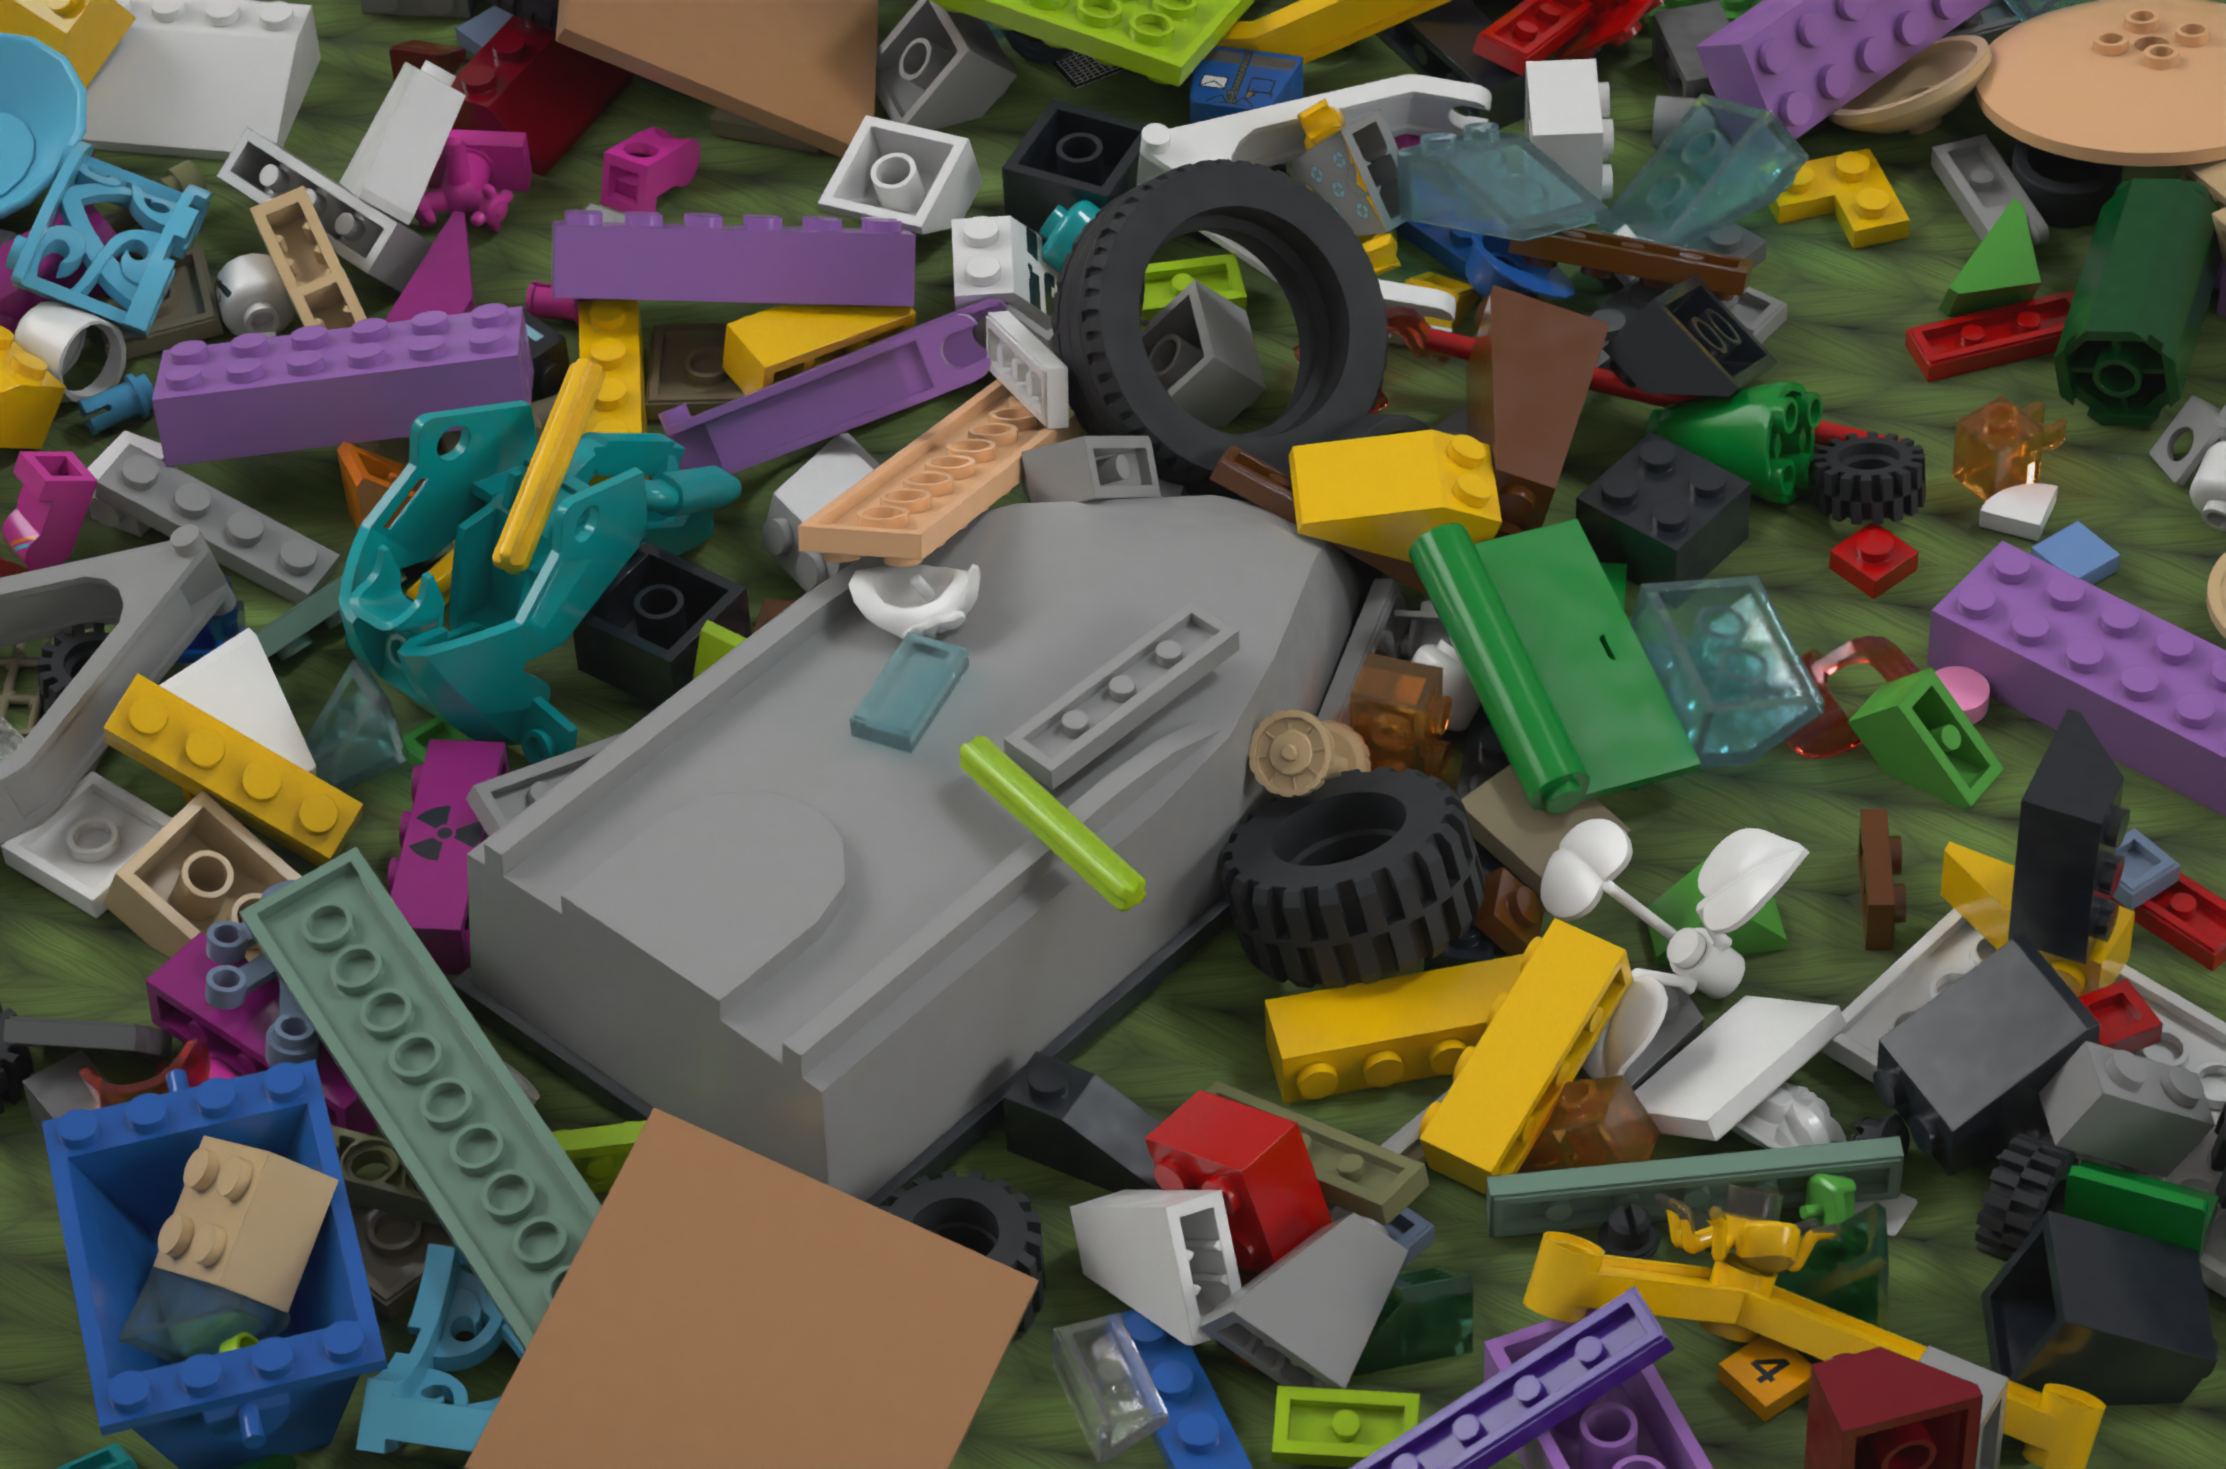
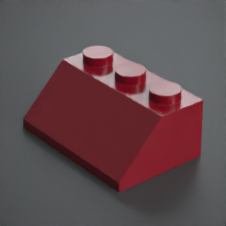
(537, 88)
(1890, 1414)

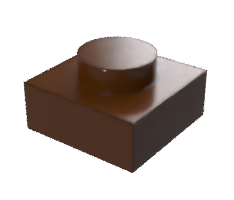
(1509, 912)

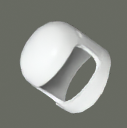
(58, 336)

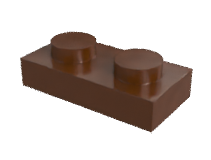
(1878, 861)

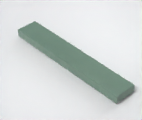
(1587, 1194)

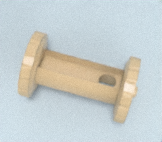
(1298, 752)

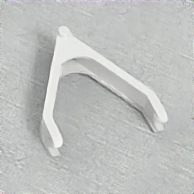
(1274, 136)

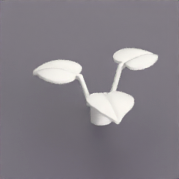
(1736, 884)

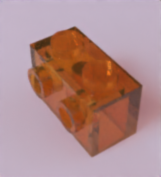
(1402, 715)

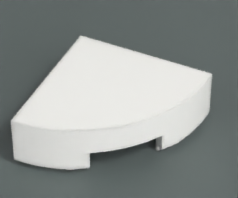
(2020, 510)

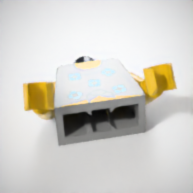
(1355, 174)

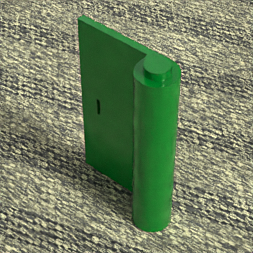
(1553, 662)

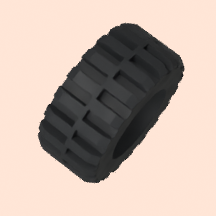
(1353, 878)

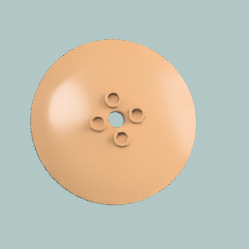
(2114, 82)

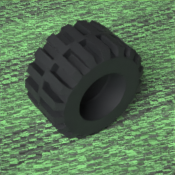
(979, 1218)

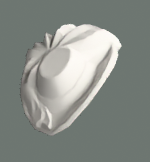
(915, 597)
(1790, 1119)

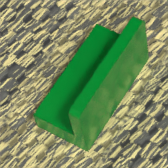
(2140, 1205)

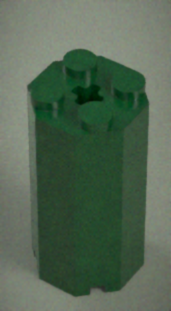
(2140, 301)

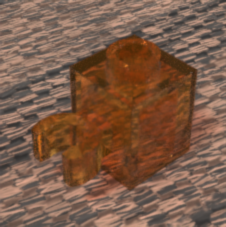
(2003, 446)
(1596, 1126)

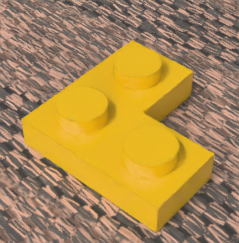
(1851, 189)

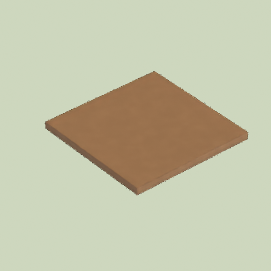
(773, 62)
(753, 1327)

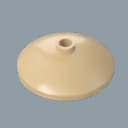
(1920, 89)

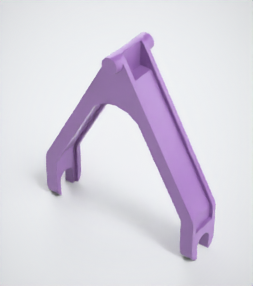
(835, 394)

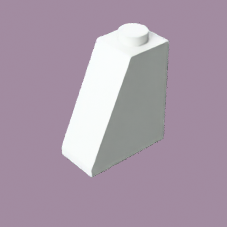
(405, 141)
(1160, 1254)

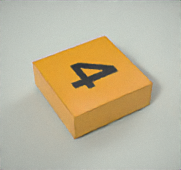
(1766, 1376)

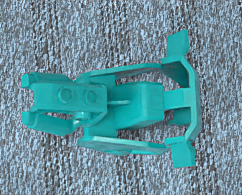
(498, 618)

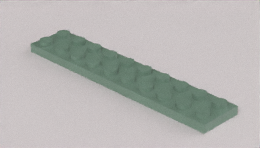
(429, 1082)

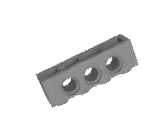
(353, 226)

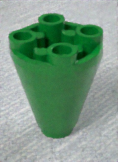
(1755, 434)

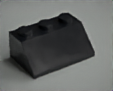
(1687, 346)
(2069, 846)

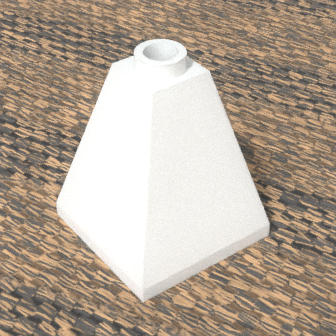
(243, 692)

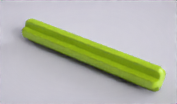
(1052, 823)

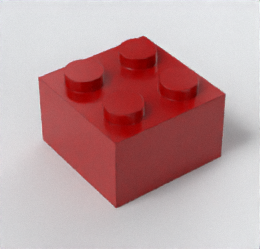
(1256, 1163)

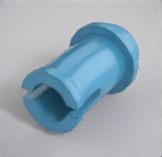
(121, 403)

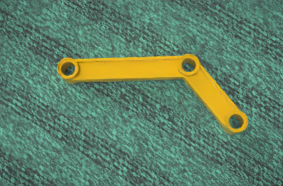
(1743, 1302)

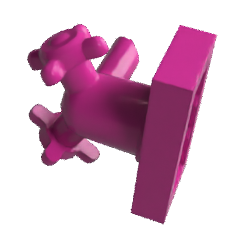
(471, 172)

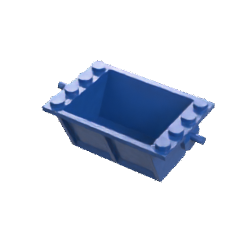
(114, 1189)

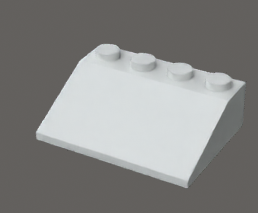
(200, 75)

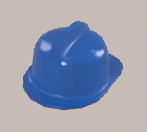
(1493, 265)

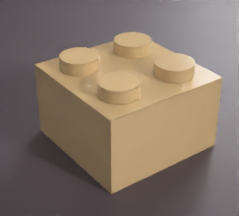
(245, 1221)

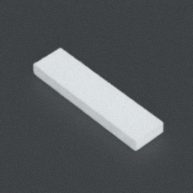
(1028, 369)

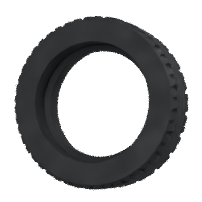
(1304, 248)

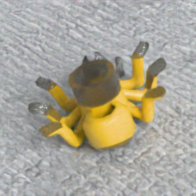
(1747, 1224)

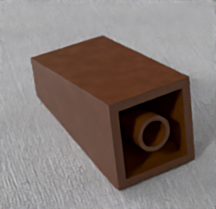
(1527, 397)

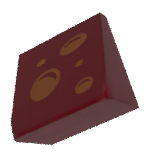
(417, 51)

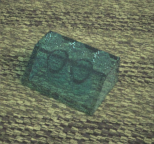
(1725, 666)

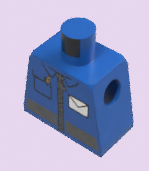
(1242, 81)

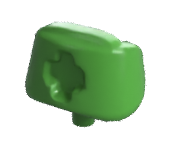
(1829, 1199)

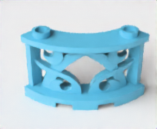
(138, 286)
(411, 1394)

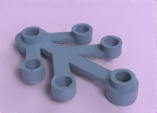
(291, 1035)

